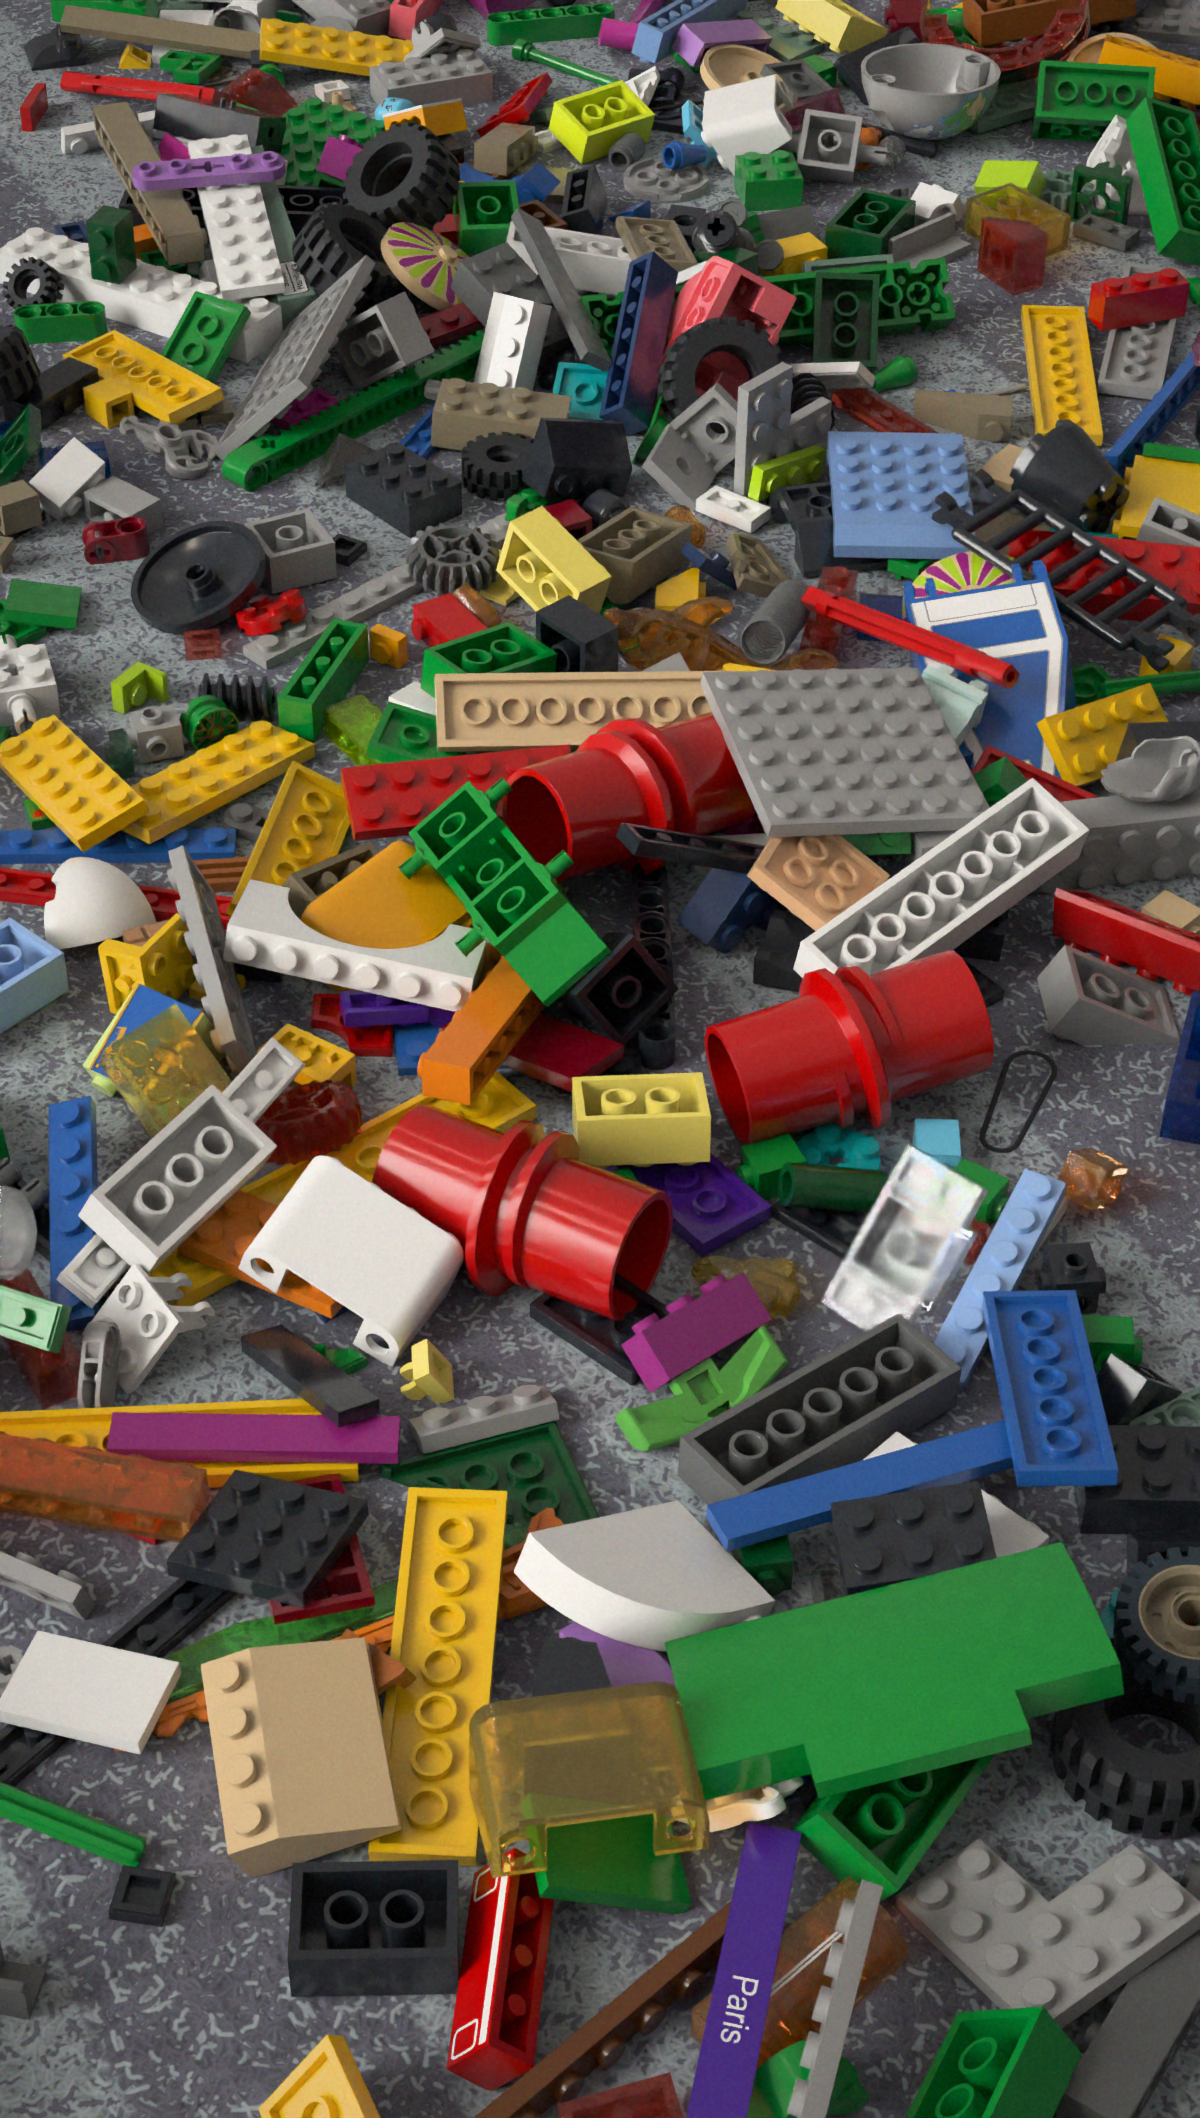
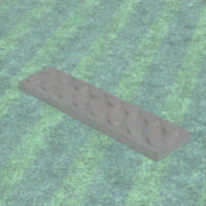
(1137, 354)

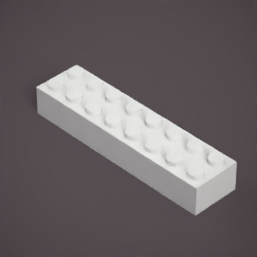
(952, 887)

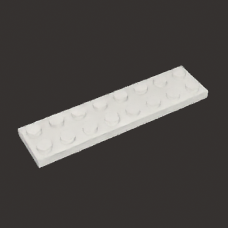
(238, 228)

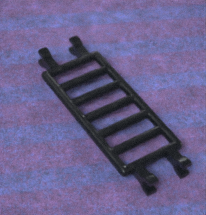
(1137, 637)

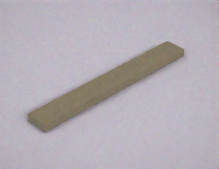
(159, 32)

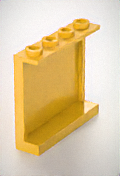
(1160, 478)

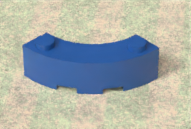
(530, 186)

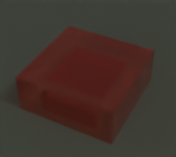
(202, 644)

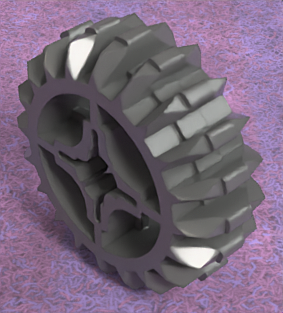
(450, 557)

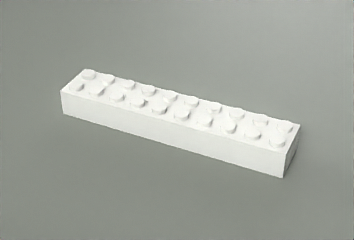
(146, 299)

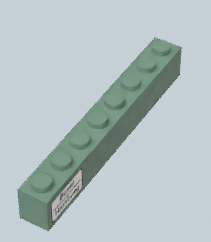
(298, 292)

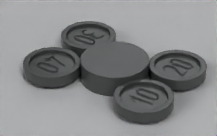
(769, 251)

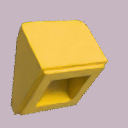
(135, 58)

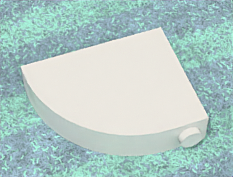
(641, 1576)

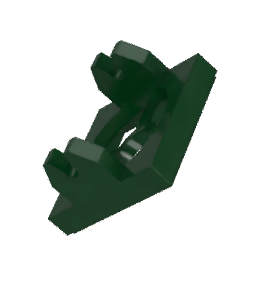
(1103, 175)

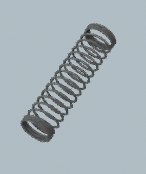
(775, 623)

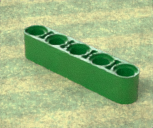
(547, 24)

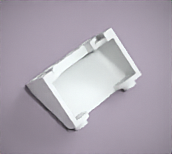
(1117, 149)

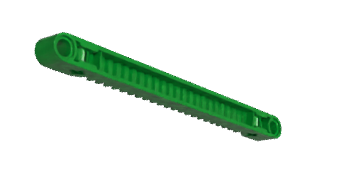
(275, 456)

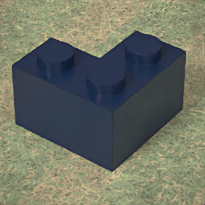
(726, 907)

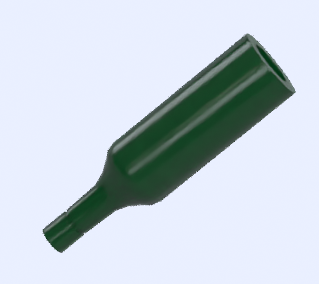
(830, 1187)

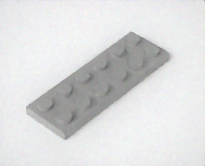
(219, 978)

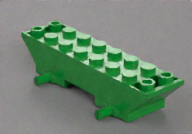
(506, 891)

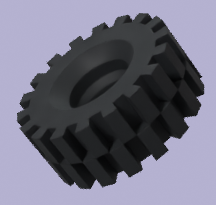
(496, 465)

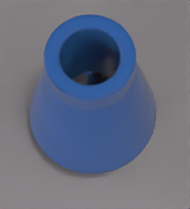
(682, 155)

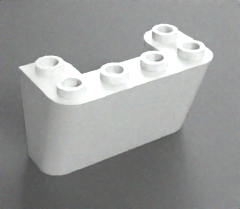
(746, 118)
(360, 1252)

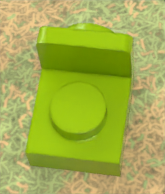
(136, 684)

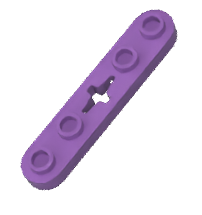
(208, 171)

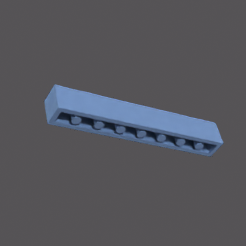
(659, 30)

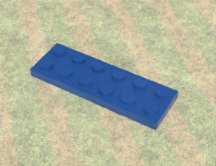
(1048, 1389)

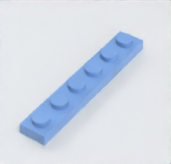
(999, 1267)

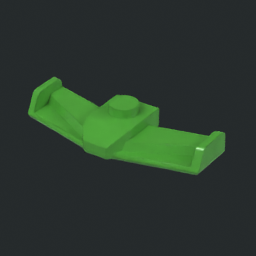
(704, 1393)

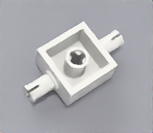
(26, 685)

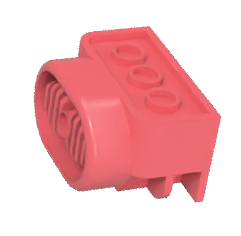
(720, 292)

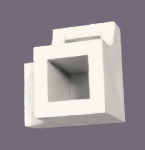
(934, 202)

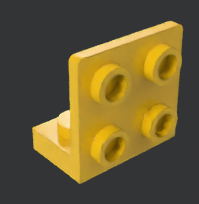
(159, 964)

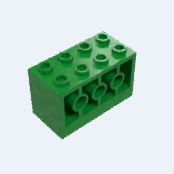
(1082, 98)

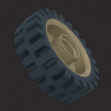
(1152, 1623)

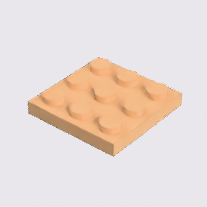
(815, 875)

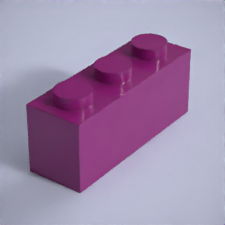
(694, 1329)

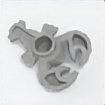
(173, 445)

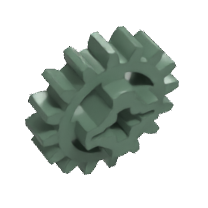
(1059, 188)

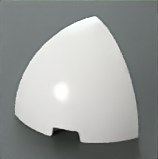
(93, 904)

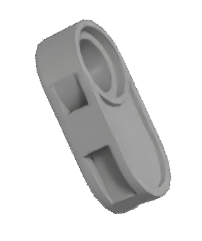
(99, 1365)

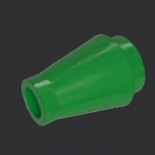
(896, 374)

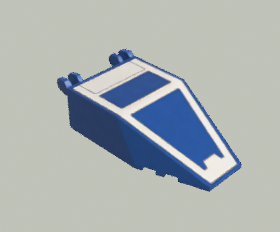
(1019, 627)

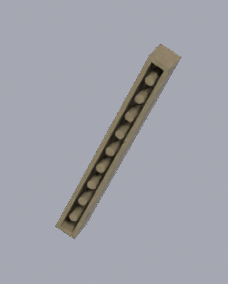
(163, 211)

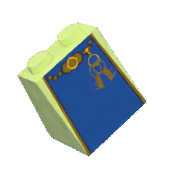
(138, 1009)

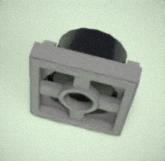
(440, 35)

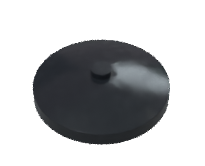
(198, 577)

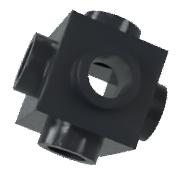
(1073, 1268)

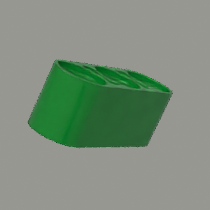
(61, 321)

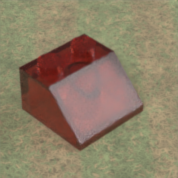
(259, 92)
(1012, 254)

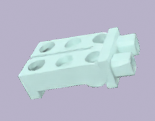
(957, 701)

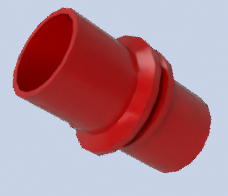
(629, 774)
(849, 1047)
(528, 1208)

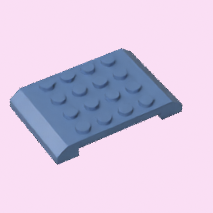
(888, 491)

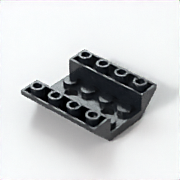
(811, 518)

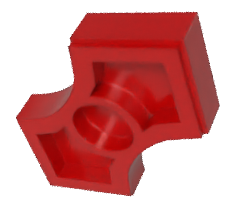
(368, 1042)

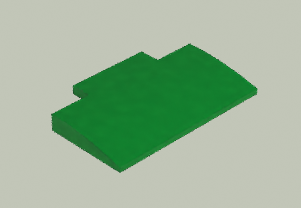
(893, 1676)

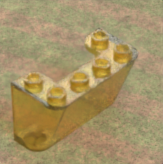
(580, 1763)

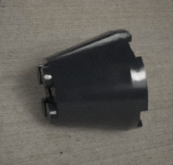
(1070, 477)

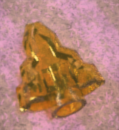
(770, 1279)

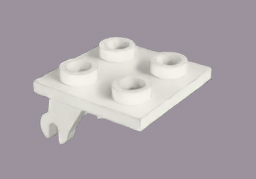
(147, 1321)

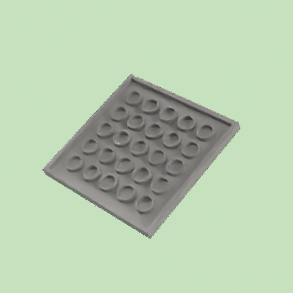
(843, 751)

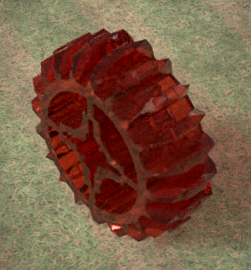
(311, 1121)

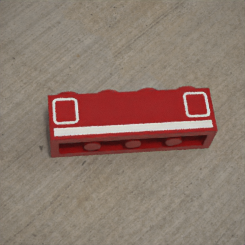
(500, 1979)

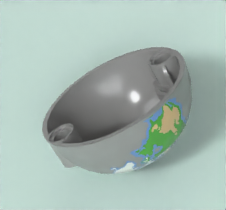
(929, 88)

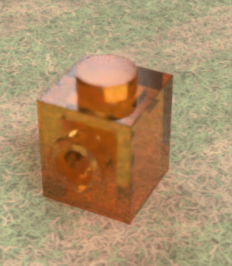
(1092, 1178)

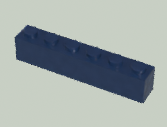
(639, 343)

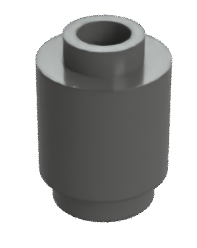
(626, 151)

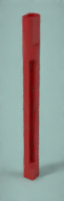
(131, 87)
(910, 637)

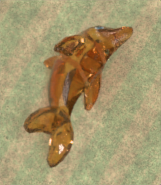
(656, 634)

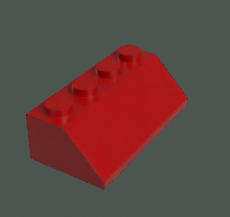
(1128, 937)

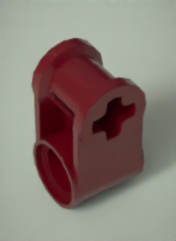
(117, 540)

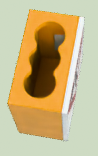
(439, 117)

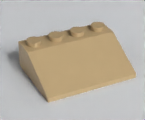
(298, 1752)

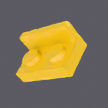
(322, 1058)

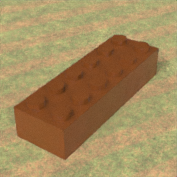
(1013, 20)

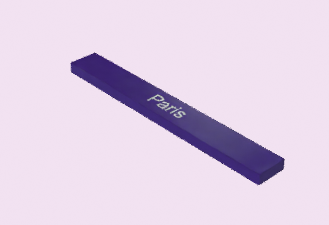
(745, 1974)

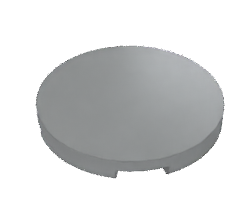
(662, 185)

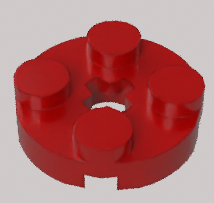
(267, 614)

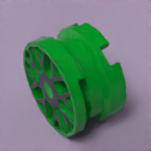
(207, 721)

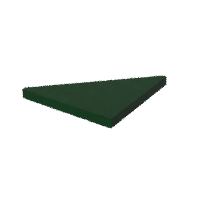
(526, 1463)

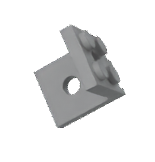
(690, 451)

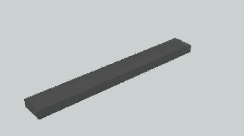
(561, 291)

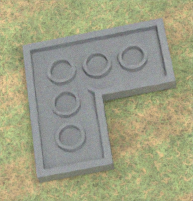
(767, 426)
(1056, 1950)

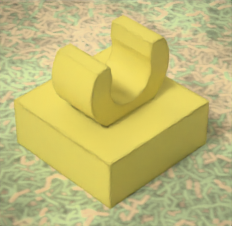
(429, 1374)

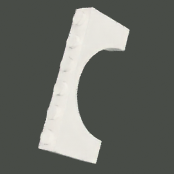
(273, 938)

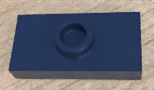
(712, 564)

